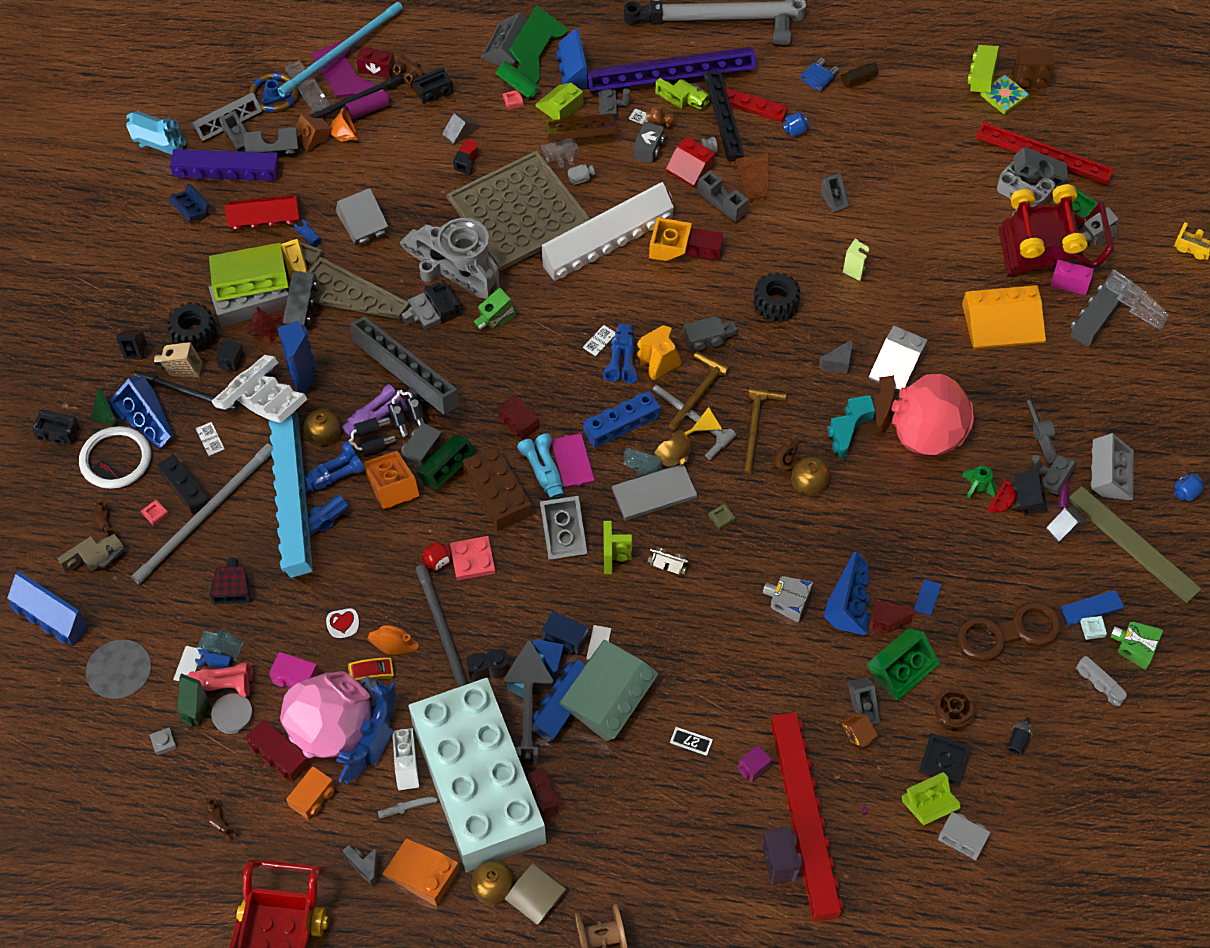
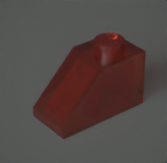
(889, 617)

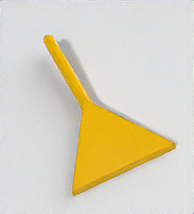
(705, 423)

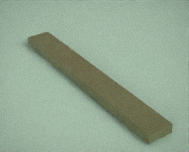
(1134, 544)

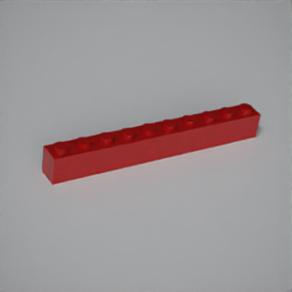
(805, 817)

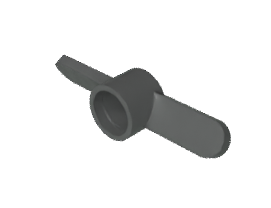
(1043, 433)

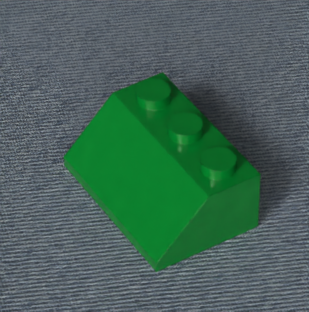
(903, 663)

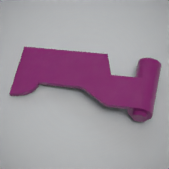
(346, 83)

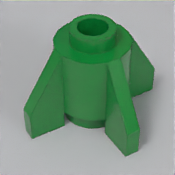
(980, 480)

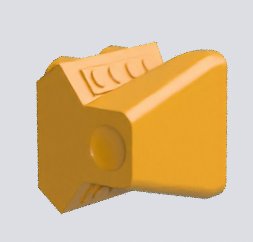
(658, 352)

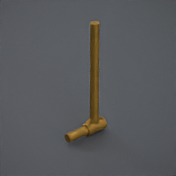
(716, 368)
(757, 396)

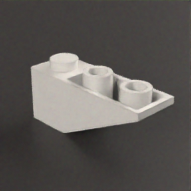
(405, 759)

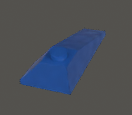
(140, 407)
(848, 600)

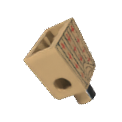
(180, 360)

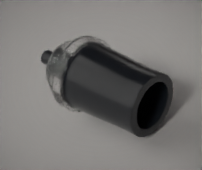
(1020, 736)

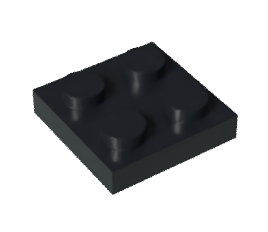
(946, 757)

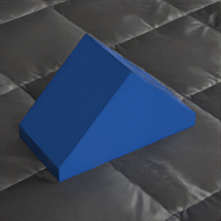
(553, 655)

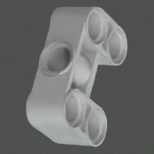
(1011, 182)

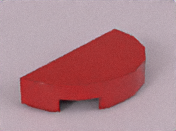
(1003, 499)

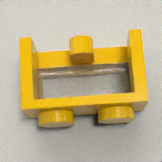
(1193, 243)

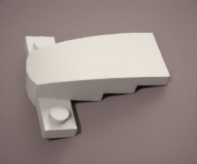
(261, 392)

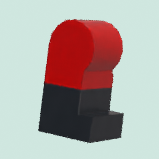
(465, 156)

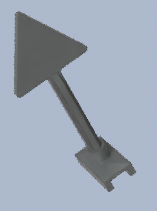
(528, 670)

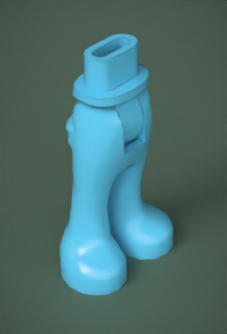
(547, 475)

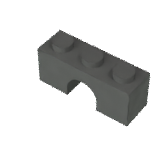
(286, 142)
(1030, 161)
(732, 205)

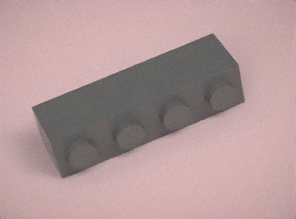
(1094, 316)

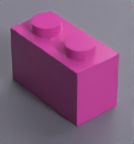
(1071, 277)
(291, 670)

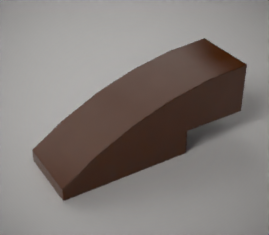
(884, 401)

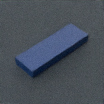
(1091, 607)

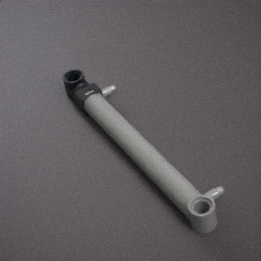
(712, 11)

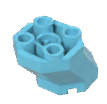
(155, 132)

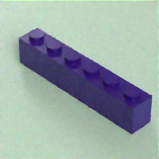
(225, 165)

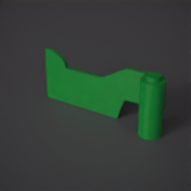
(526, 50)

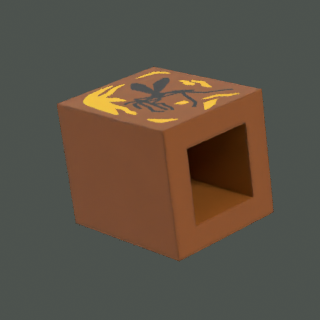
(859, 729)

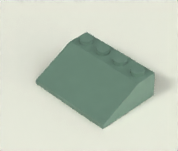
(608, 689)

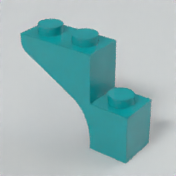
(842, 428)

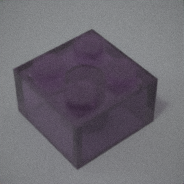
(780, 855)

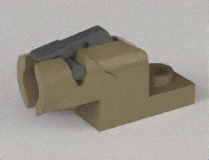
(92, 554)

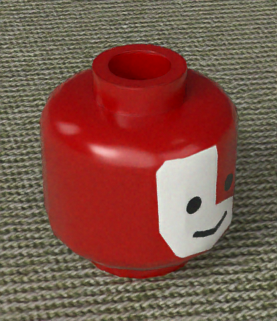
(436, 556)

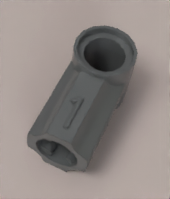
(781, 33)

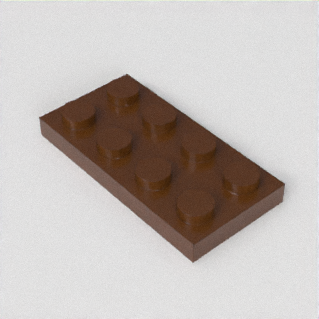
(580, 127)

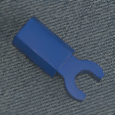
(308, 234)
(214, 659)

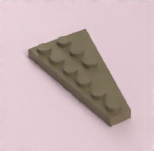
(349, 292)

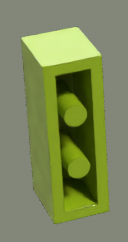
(983, 68)

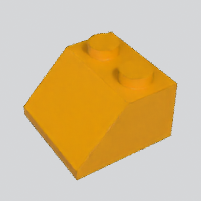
(669, 239)

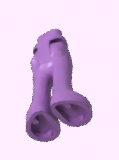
(369, 412)

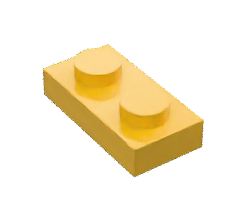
(294, 256)

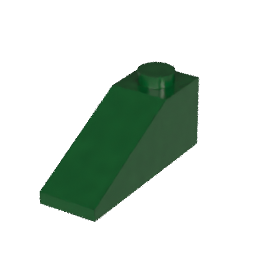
(191, 701)

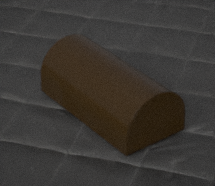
(859, 74)

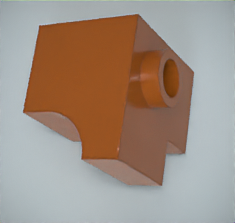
(312, 131)

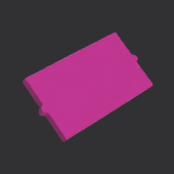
(572, 461)

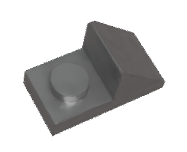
(233, 128)
(367, 867)

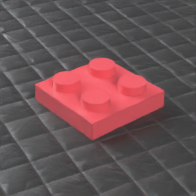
(472, 558)

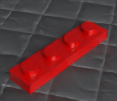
(756, 105)

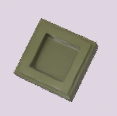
(721, 516)

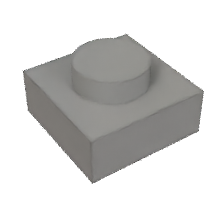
(163, 741)

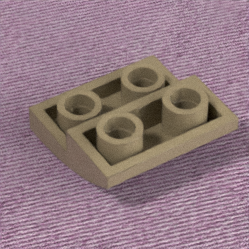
(535, 894)

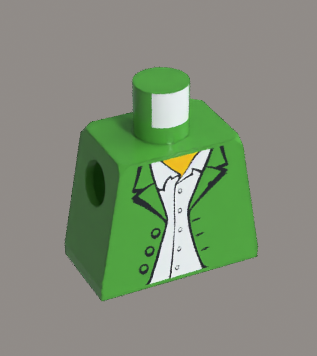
(495, 311)
(1137, 642)

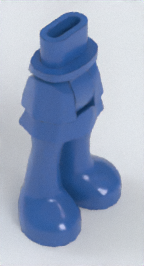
(622, 345)
(320, 477)

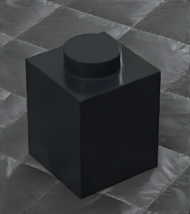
(230, 355)

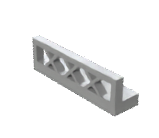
(220, 113)

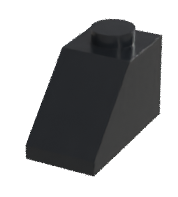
(132, 344)

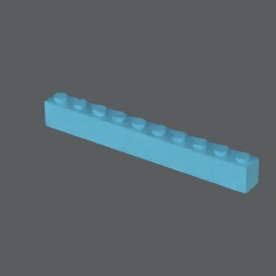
(291, 497)

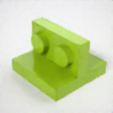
(615, 547)
(931, 799)

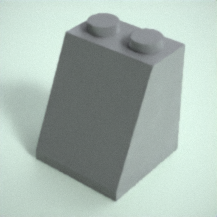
(361, 216)

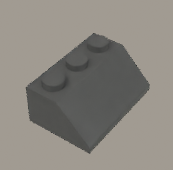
(502, 39)

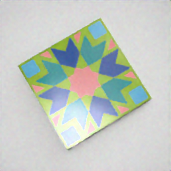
(1005, 94)

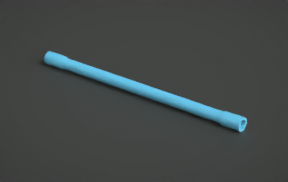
(290, 85)

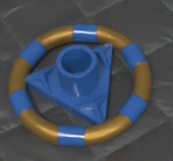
(271, 93)

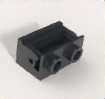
(433, 85)
(443, 301)
(55, 427)
(1030, 492)

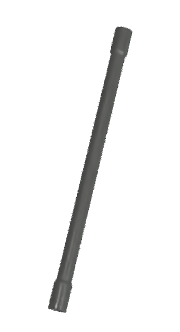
(426, 582)

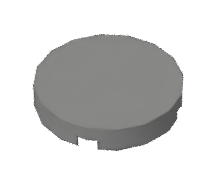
(231, 713)

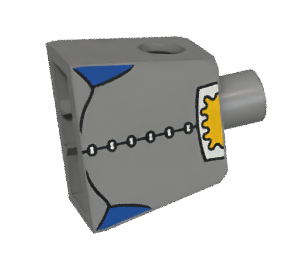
(1094, 229)
(789, 596)

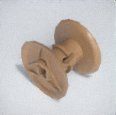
(602, 933)

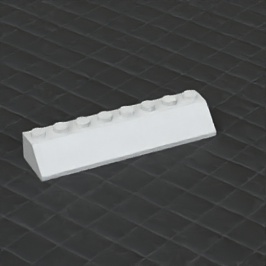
(606, 232)

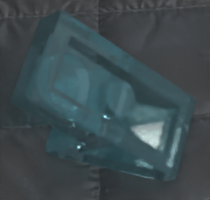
(644, 462)
(220, 643)

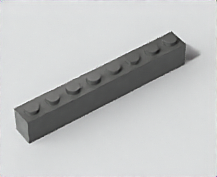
(404, 365)

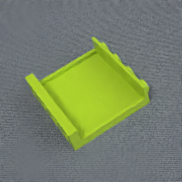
(248, 272)

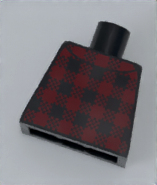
(230, 584)

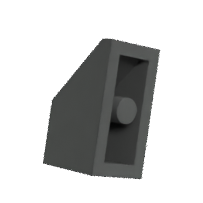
(864, 698)

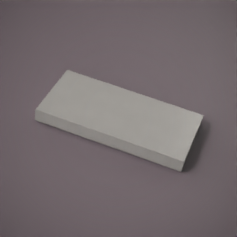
(653, 492)

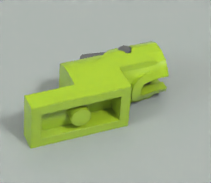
(682, 94)

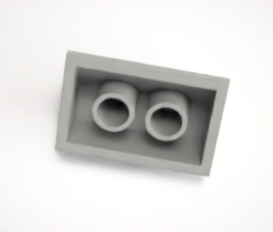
(1112, 468)

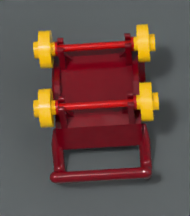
(1048, 232)

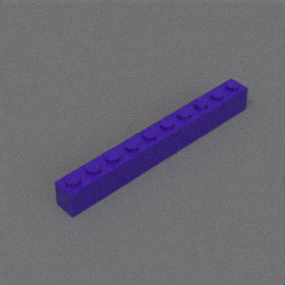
(670, 68)

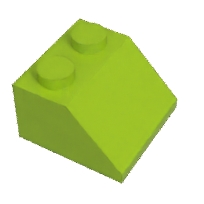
(561, 101)

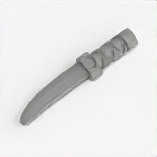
(402, 807)

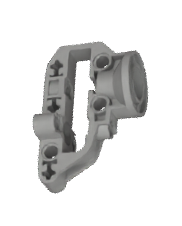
(465, 251)

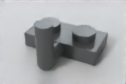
(608, 101)
(1057, 474)

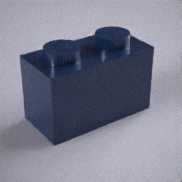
(566, 632)

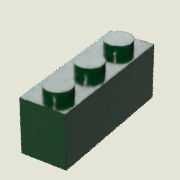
(445, 461)

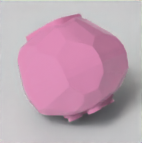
(325, 714)

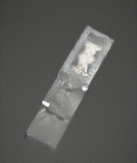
(309, 88)
(1136, 298)

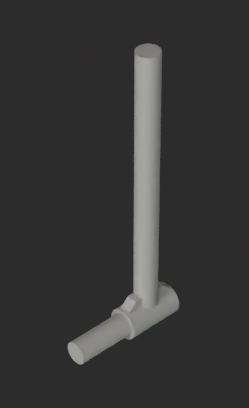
(723, 437)

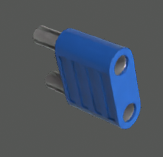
(818, 76)

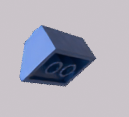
(572, 60)

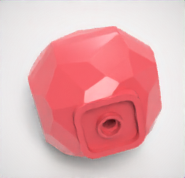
(932, 415)

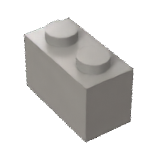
(964, 835)

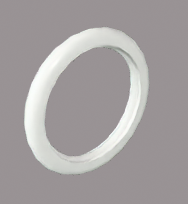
(116, 483)

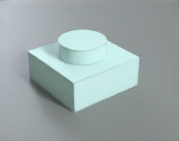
(1093, 627)

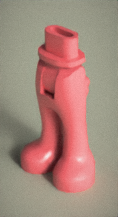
(230, 677)

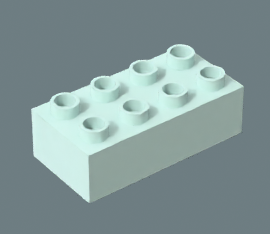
(477, 774)

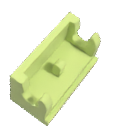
(855, 260)

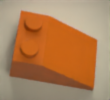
(391, 479)
(422, 871)

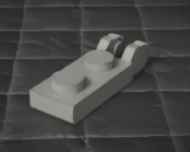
(1101, 681)

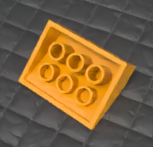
(1004, 317)

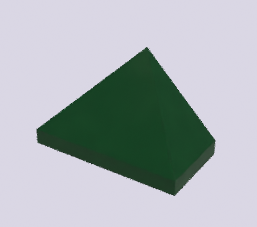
(102, 412)

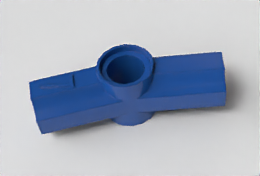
(323, 517)

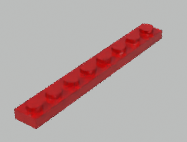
(1015, 142)

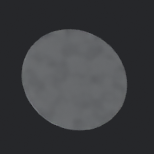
(118, 669)

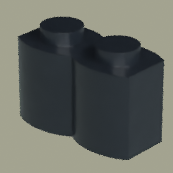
(492, 664)

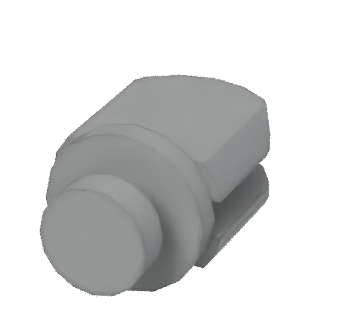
(580, 174)

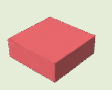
(513, 99)
(154, 512)

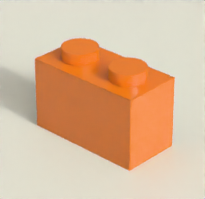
(311, 793)

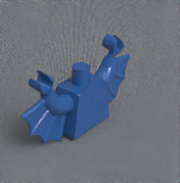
(375, 735)

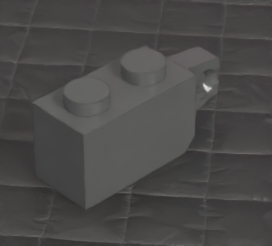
(707, 333)

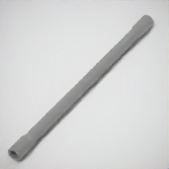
(147, 568)

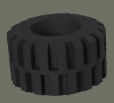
(776, 308)
(192, 315)

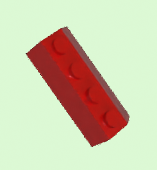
(262, 210)

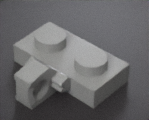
(421, 311)

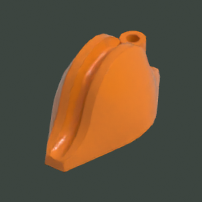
(343, 127)
(393, 640)

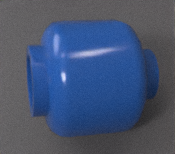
(796, 124)
(1188, 487)

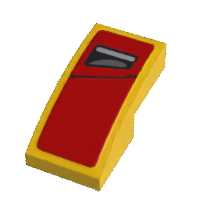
(375, 668)

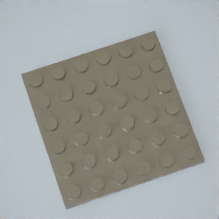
(519, 207)

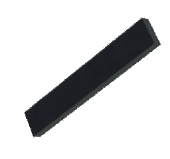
(724, 115)

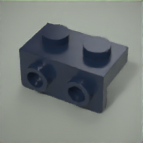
(190, 203)

